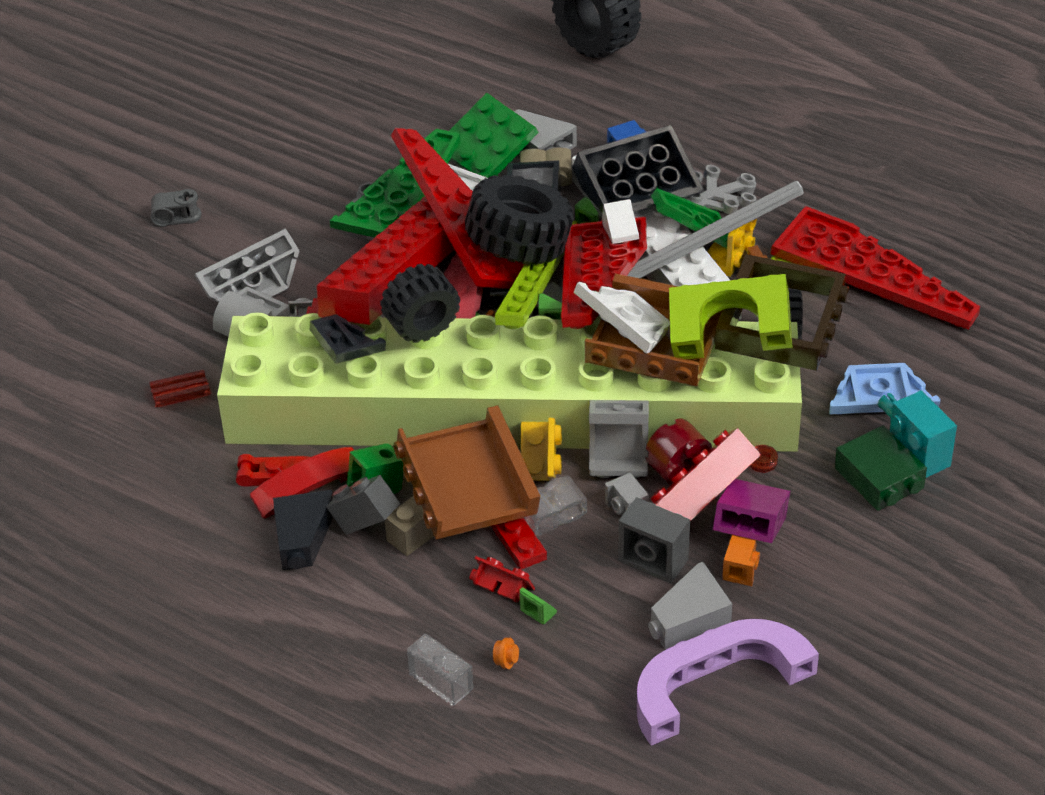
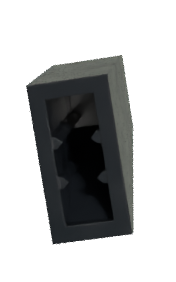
(301, 527)

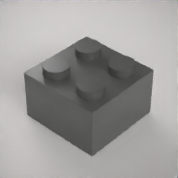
(653, 540)

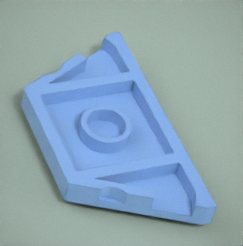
(868, 383)

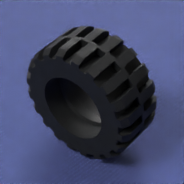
(599, 32)
(518, 219)

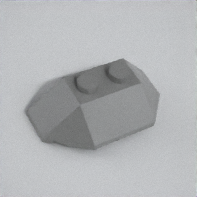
(262, 266)

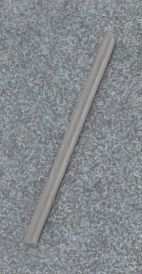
(716, 229)

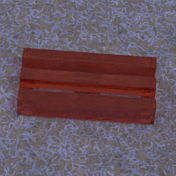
(179, 388)

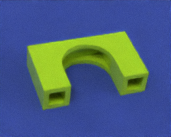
(695, 304)

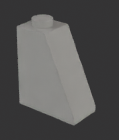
(551, 133)
(690, 608)

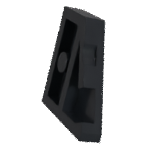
(344, 340)

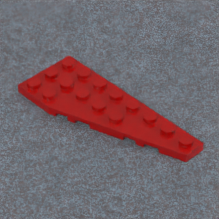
(450, 202)
(838, 246)
(595, 261)

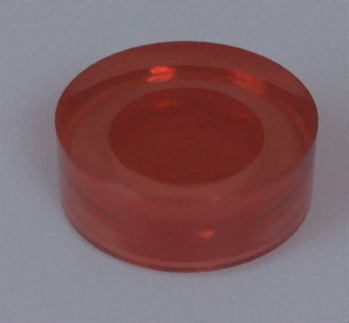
(767, 460)

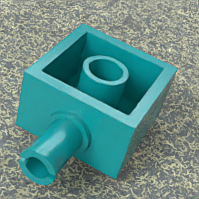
(921, 429)

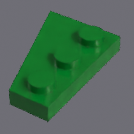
(686, 212)

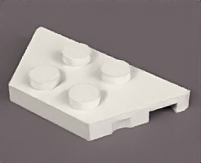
(628, 314)

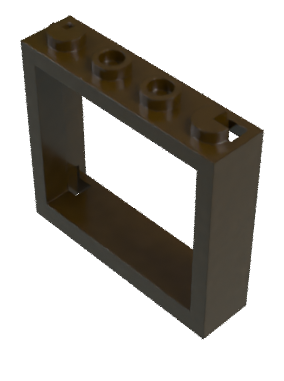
(799, 277)

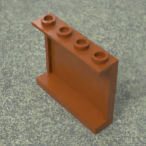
(615, 351)
(468, 475)

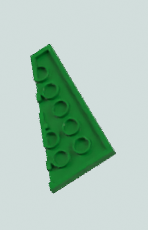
(391, 193)

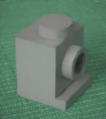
(622, 493)

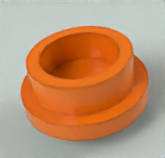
(505, 653)

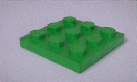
(490, 137)

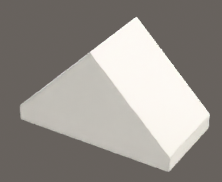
(620, 221)

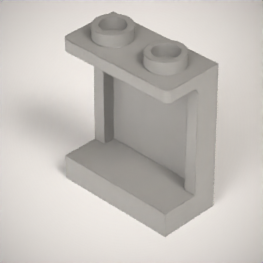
(618, 437)

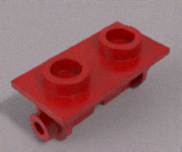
(492, 572)

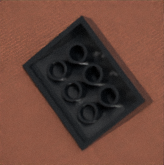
(635, 168)

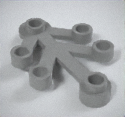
(743, 185)

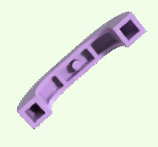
(710, 652)

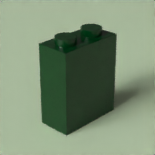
(880, 468)

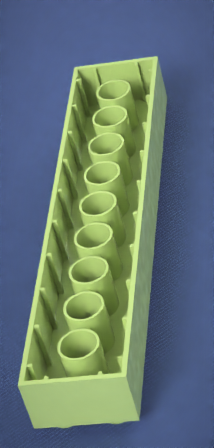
(290, 391)

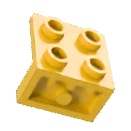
(737, 245)
(539, 449)

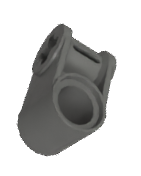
(173, 208)

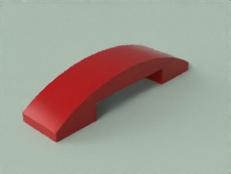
(302, 478)

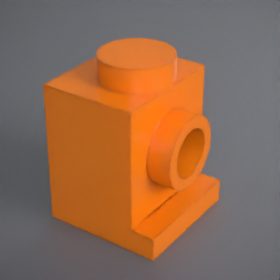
(741, 560)

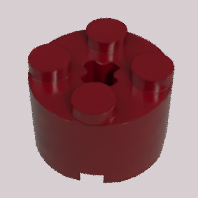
(674, 448)

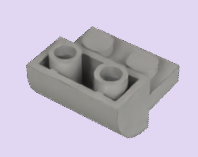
(244, 303)

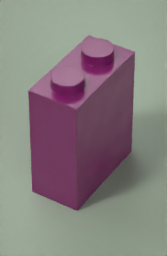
(751, 510)

